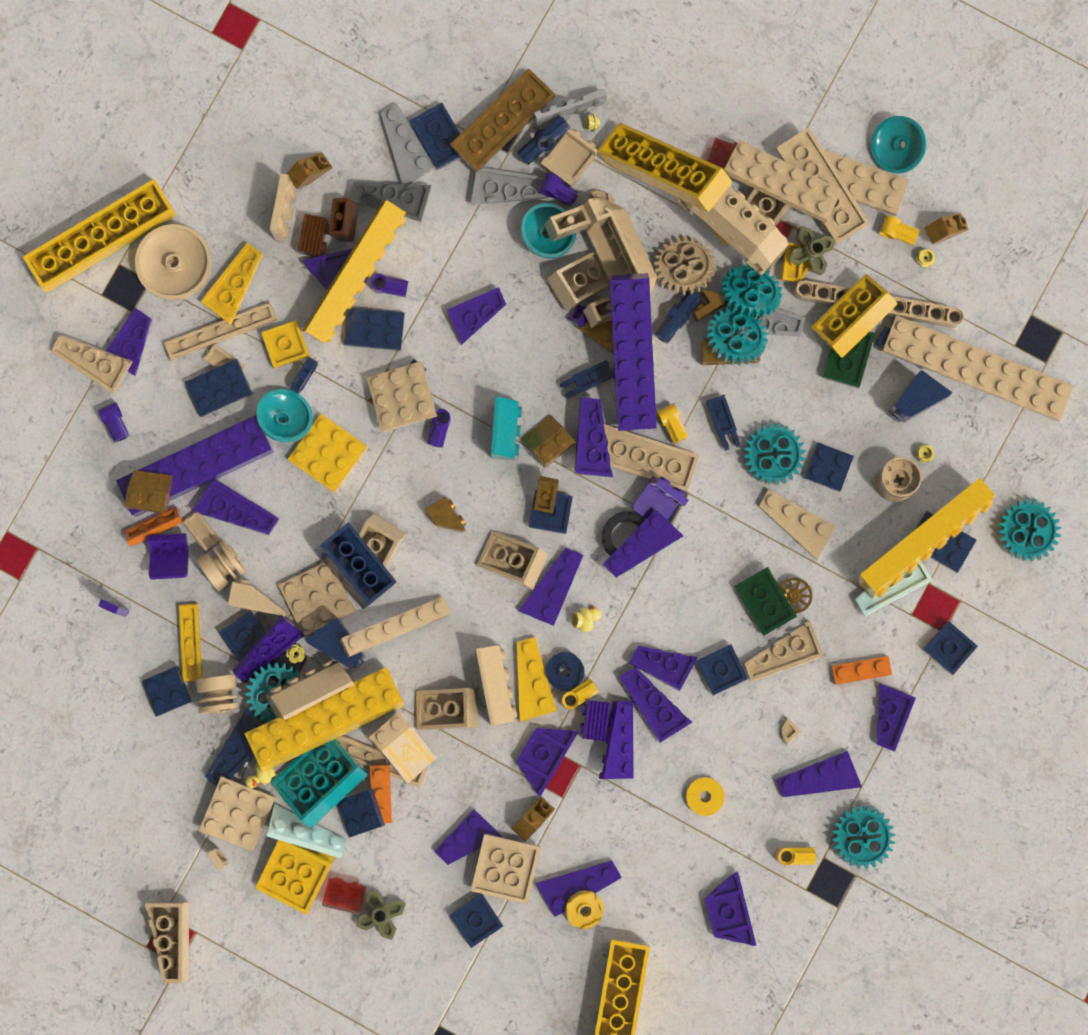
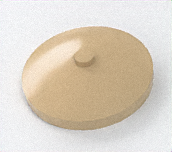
(173, 262)

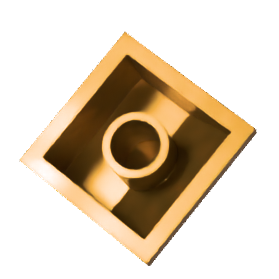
(548, 441)
(149, 492)

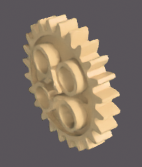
(685, 265)

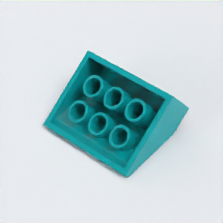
(318, 781)

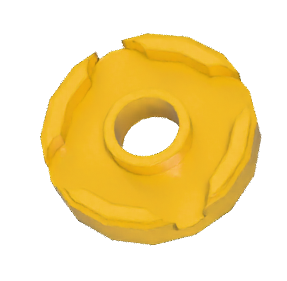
(715, 802)
(582, 899)

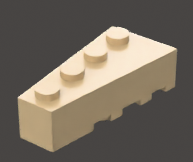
(171, 938)

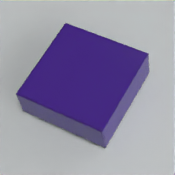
(578, 316)

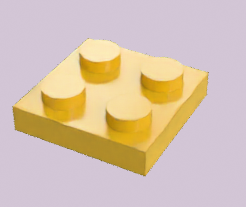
(285, 344)

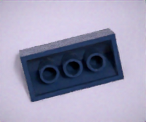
(355, 565)

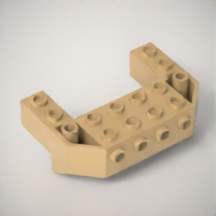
(743, 229)
(613, 241)

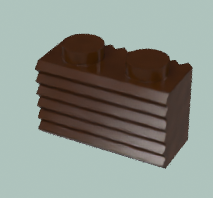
(343, 219)
(313, 235)

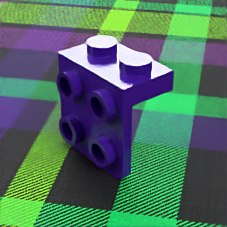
(659, 496)
(168, 556)

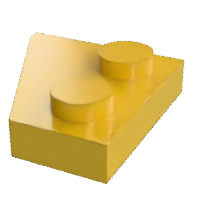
(791, 272)

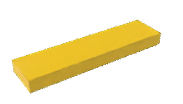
(190, 642)

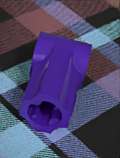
(554, 188)
(391, 285)
(112, 418)
(439, 430)

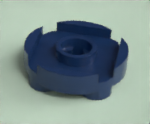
(571, 680)

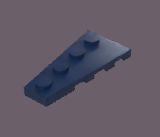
(235, 750)

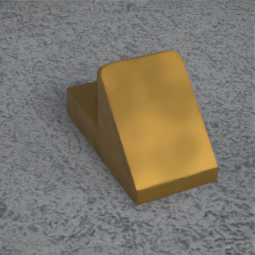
(714, 302)
(546, 494)

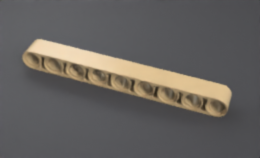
(906, 304)

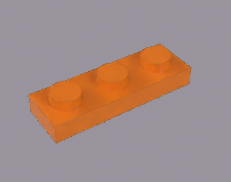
(152, 526)
(861, 670)
(381, 785)

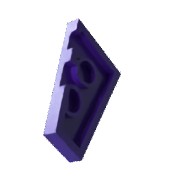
(474, 313)
(131, 339)
(664, 666)
(892, 716)
(465, 838)

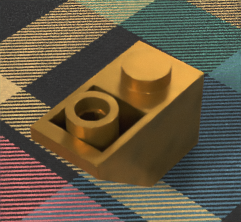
(308, 170)
(946, 228)
(443, 515)
(533, 819)

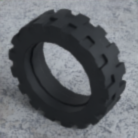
(612, 522)

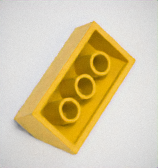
(854, 315)

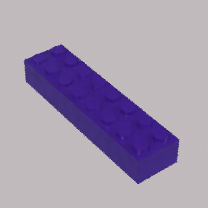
(633, 351)
(208, 459)

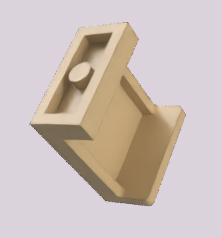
(570, 157)

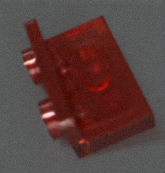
(721, 152)
(344, 895)

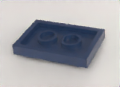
(436, 134)
(374, 329)
(219, 388)
(955, 550)

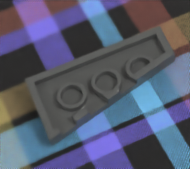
(407, 197)

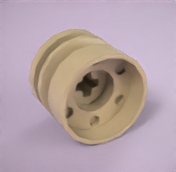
(903, 470)
(221, 565)
(217, 694)

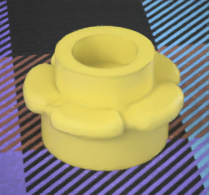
(592, 122)
(930, 257)
(930, 453)
(290, 653)

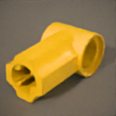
(894, 229)
(671, 420)
(580, 693)
(798, 855)

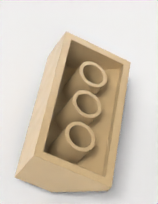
(495, 685)
(308, 689)

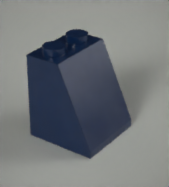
(918, 397)
(328, 641)

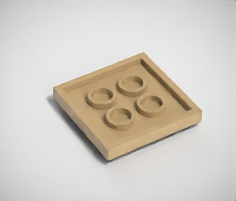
(282, 209)
(401, 396)
(316, 598)
(237, 813)
(505, 868)

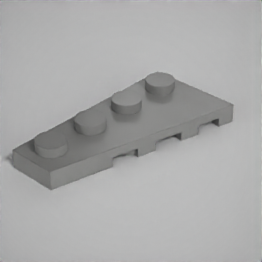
(570, 107)
(408, 151)
(505, 186)
(781, 323)

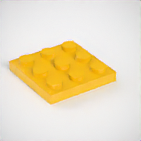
(327, 453)
(293, 875)

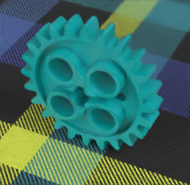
(750, 291)
(747, 348)
(772, 437)
(1046, 534)
(260, 685)
(864, 854)

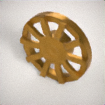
(795, 595)

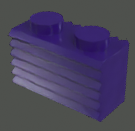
(595, 721)

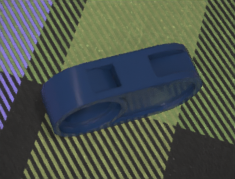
(304, 375)

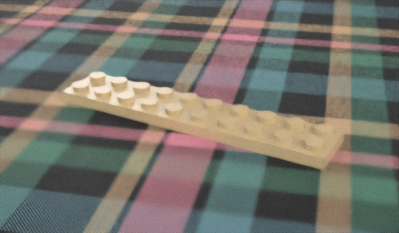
(977, 368)

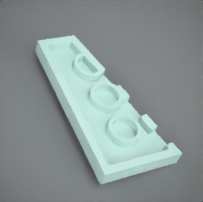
(908, 584)
(289, 828)

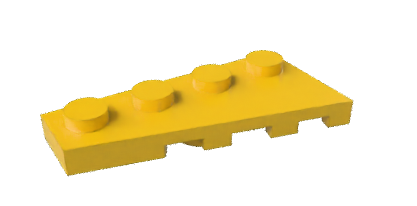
(232, 285)
(533, 685)

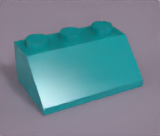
(505, 429)

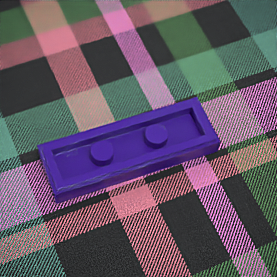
(114, 608)

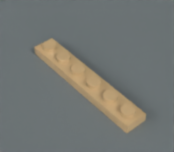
(395, 626)

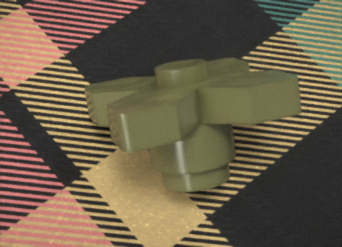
(811, 250)
(376, 904)

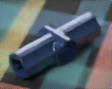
(552, 132)
(677, 316)

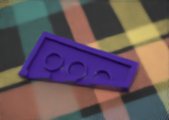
(591, 445)
(229, 506)
(645, 541)
(552, 590)
(269, 647)
(657, 710)
(620, 748)
(824, 776)
(560, 888)

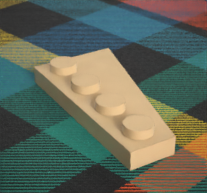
(93, 362)
(799, 523)
(792, 651)

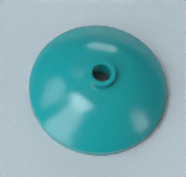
(887, 141)
(533, 226)
(290, 408)

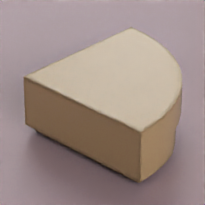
(601, 194)
(789, 731)

